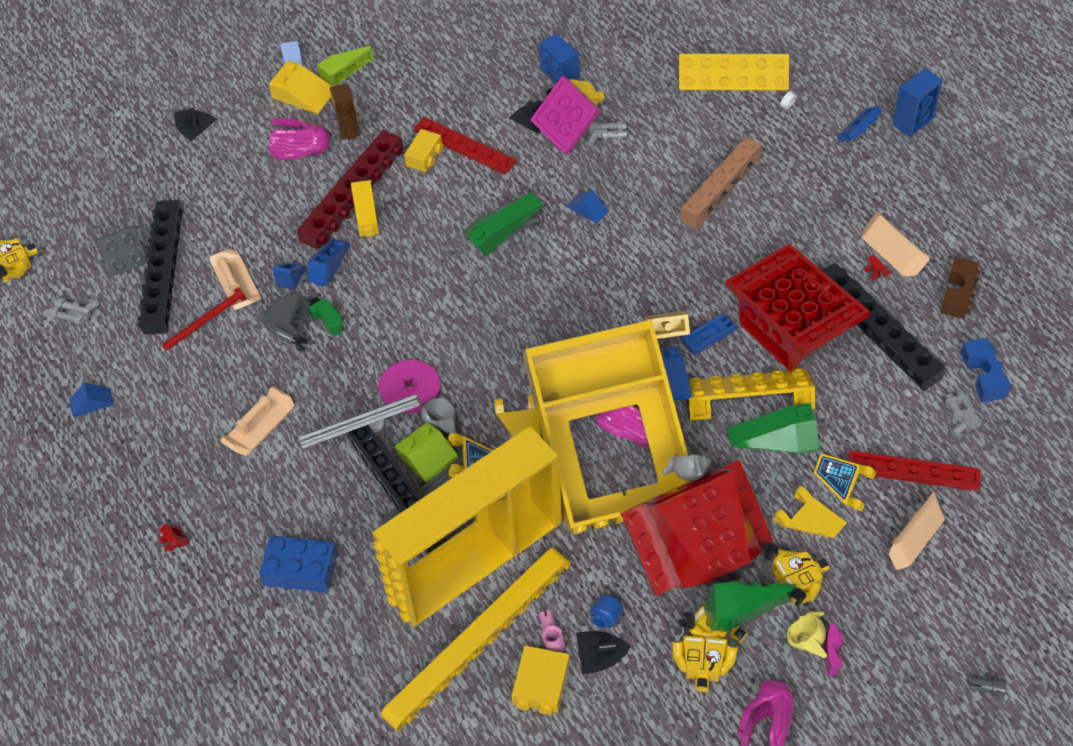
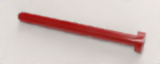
(204, 319)

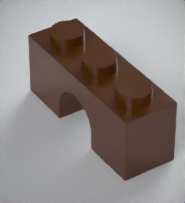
(345, 111)
(956, 301)

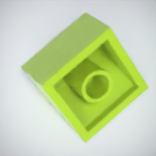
(426, 452)

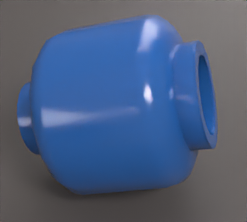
(606, 611)

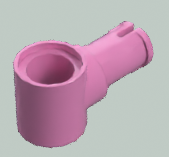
(551, 633)

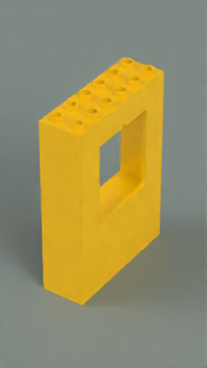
(595, 377)
(514, 505)

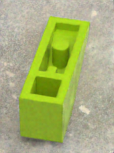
(342, 65)

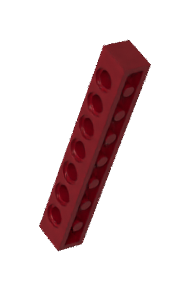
(339, 201)

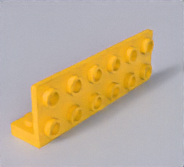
(734, 72)
(749, 385)

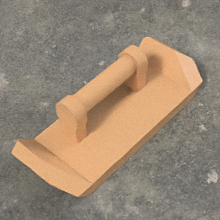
(894, 246)
(234, 274)
(259, 421)
(916, 533)

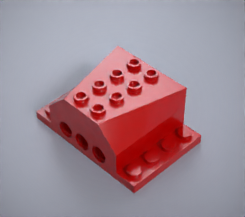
(792, 305)
(698, 529)

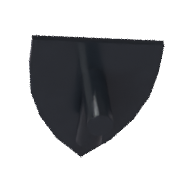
(525, 113)
(192, 122)
(599, 650)

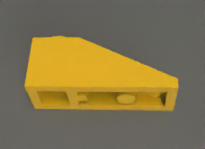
(365, 208)

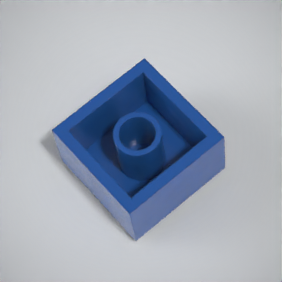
(558, 59)

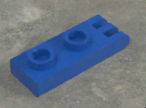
(859, 125)
(709, 334)

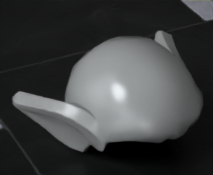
(439, 414)
(688, 467)

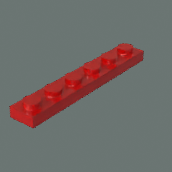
(468, 146)
(919, 470)

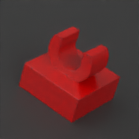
(877, 266)
(174, 536)

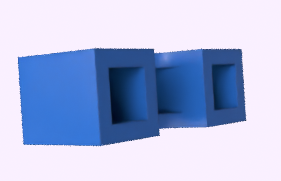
(981, 355)

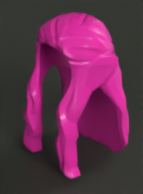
(297, 142)
(624, 423)
(774, 702)

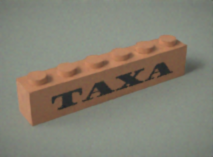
(720, 183)

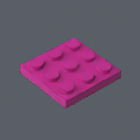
(565, 115)

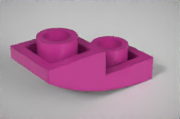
(832, 644)

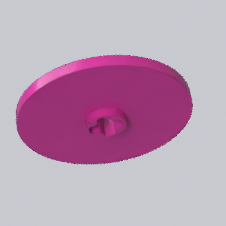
(422, 375)

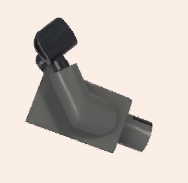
(287, 317)

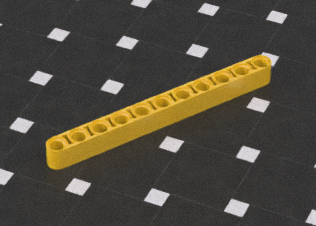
(473, 639)

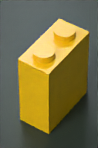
(540, 680)

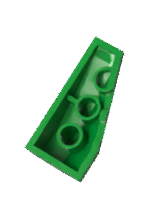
(499, 224)
(786, 430)
(735, 603)

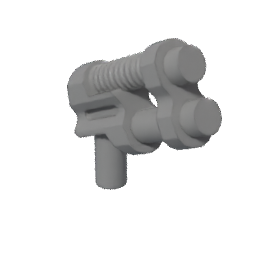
(599, 130)
(77, 313)
(967, 418)

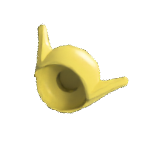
(812, 631)

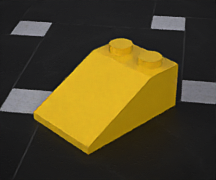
(300, 88)

